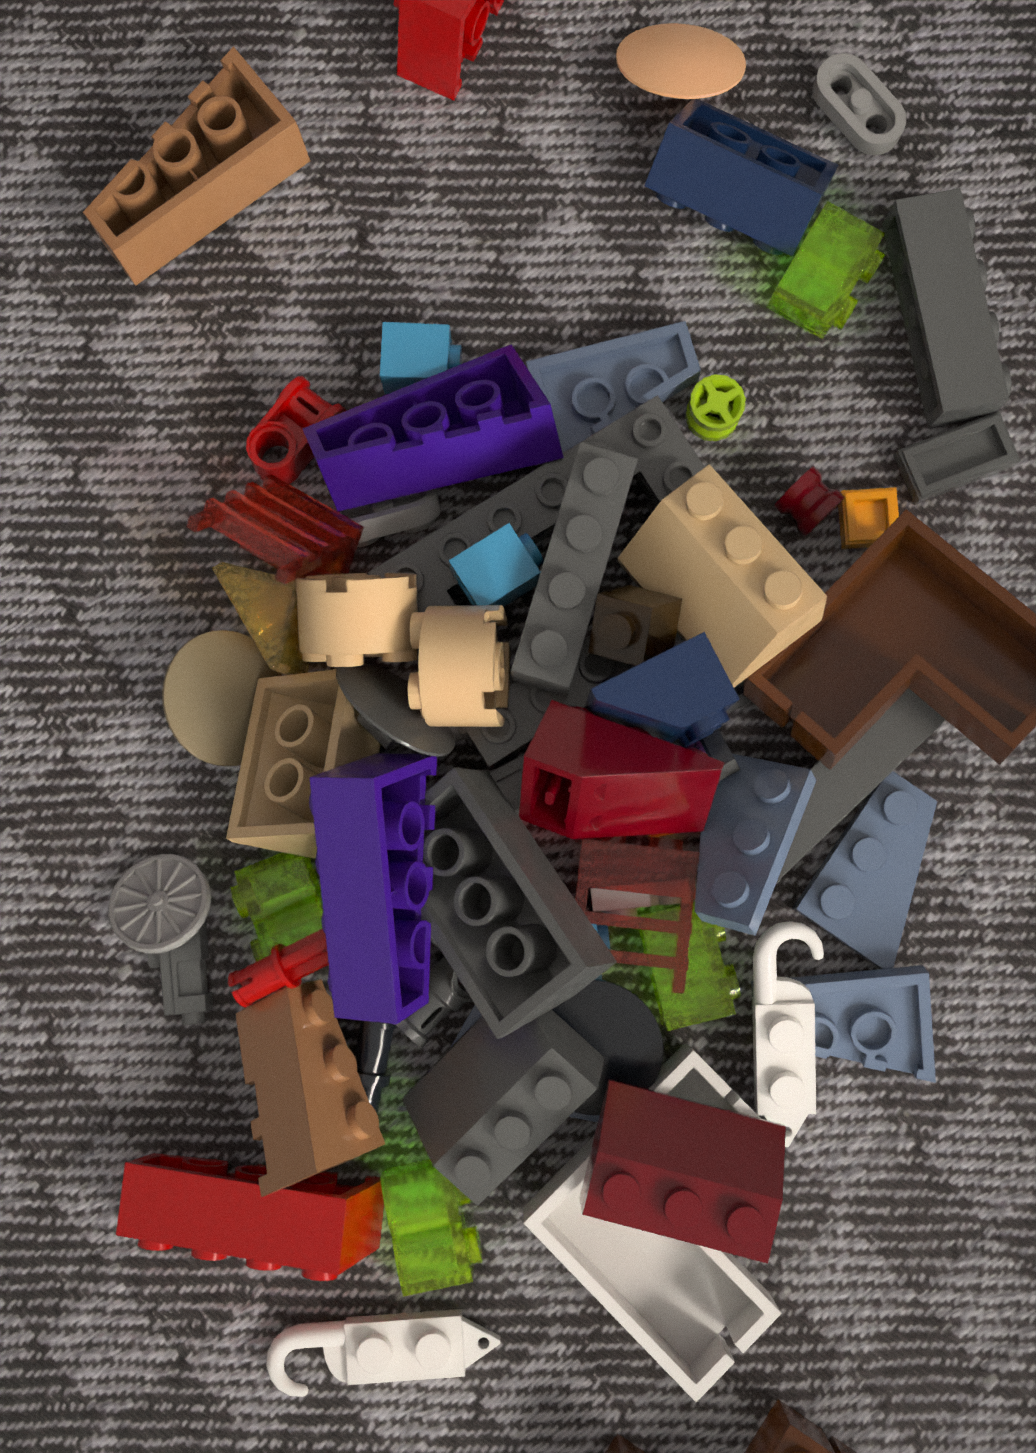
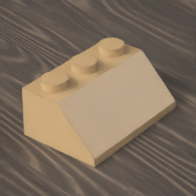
(728, 573)
(293, 732)

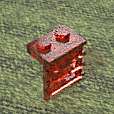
(284, 529)
(651, 869)

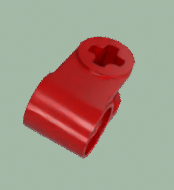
(284, 425)

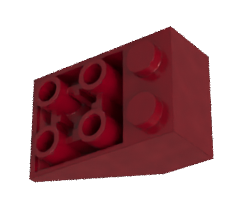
(612, 779)

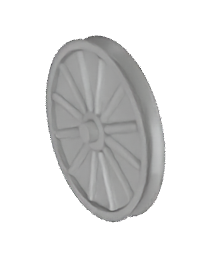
(159, 903)

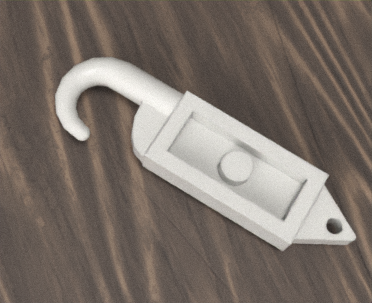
(783, 1032)

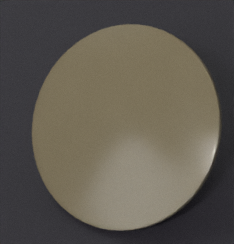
(212, 694)

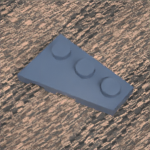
(748, 840)
(872, 872)
(875, 1018)

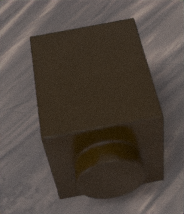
(634, 624)

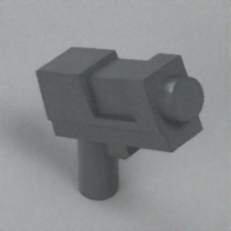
(185, 978)

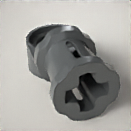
(444, 995)

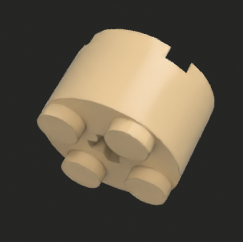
(356, 617)
(460, 666)

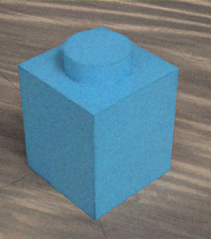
(415, 353)
(498, 568)

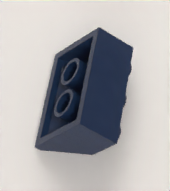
(739, 177)
(670, 695)

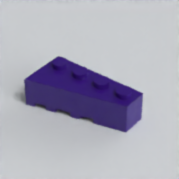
(437, 433)
(375, 883)

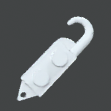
(384, 1348)

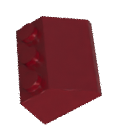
(686, 1171)

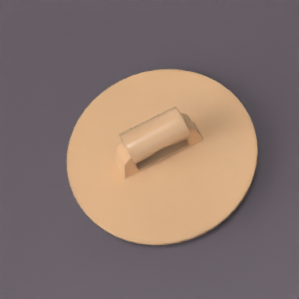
(680, 61)

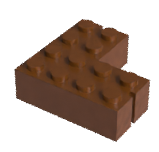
(899, 621)

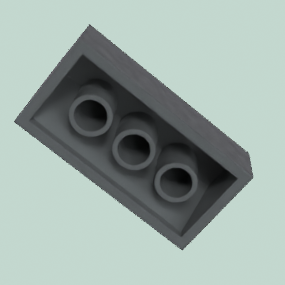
(503, 907)

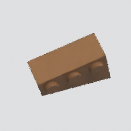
(304, 1086)

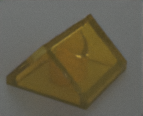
(268, 613)

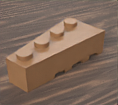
(199, 171)

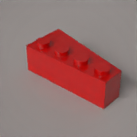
(437, 38)
(222, 1215)

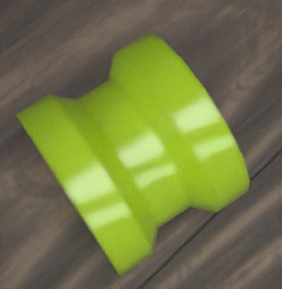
(717, 396)

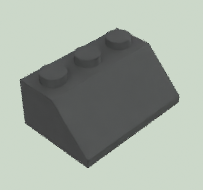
(500, 1099)

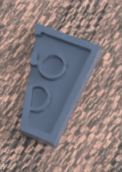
(613, 377)

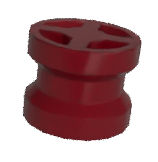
(809, 501)

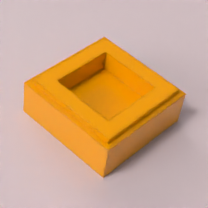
(866, 515)

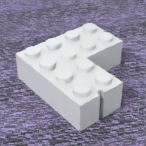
(658, 1287)

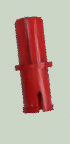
(280, 969)

